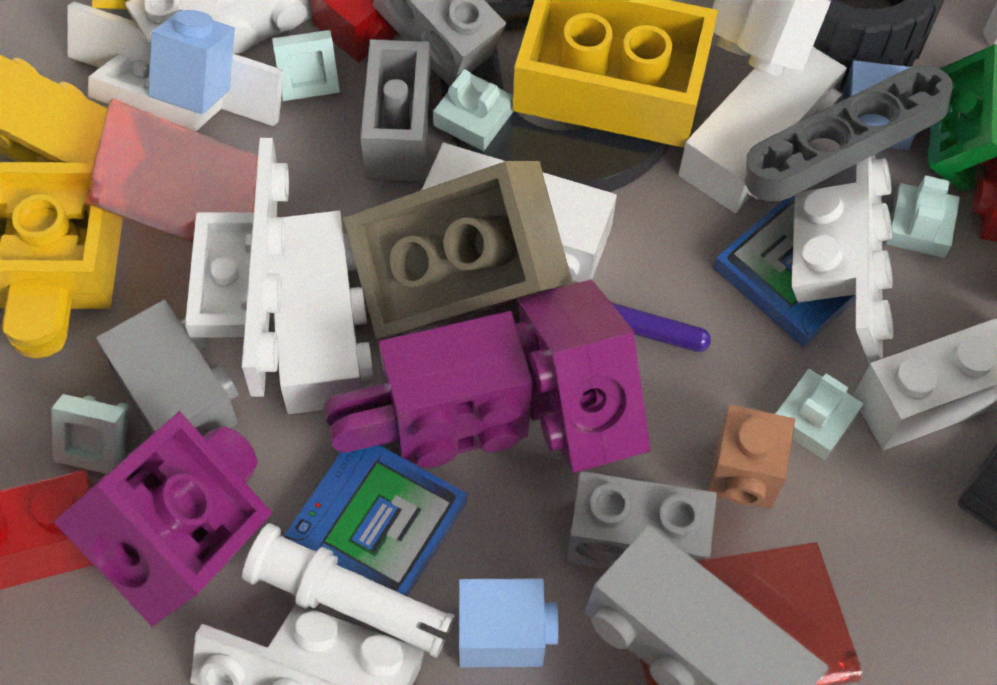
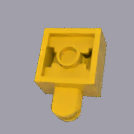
(51, 253)

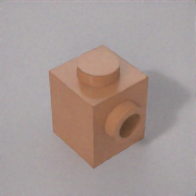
(751, 456)

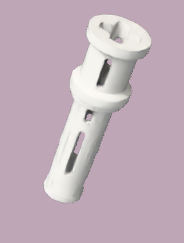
(318, 579)

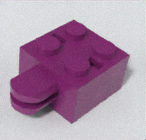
(583, 375)
(441, 394)
(169, 515)

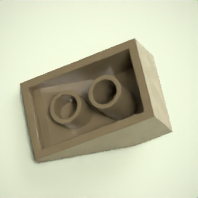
(458, 248)

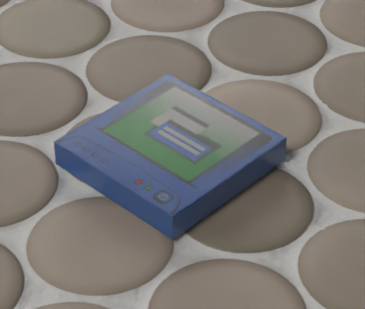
(762, 271)
(379, 516)

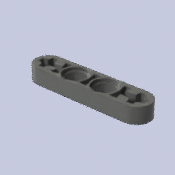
(842, 124)

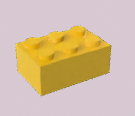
(615, 65)

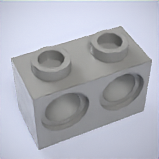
(458, 31)
(617, 509)

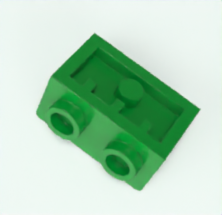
(970, 125)

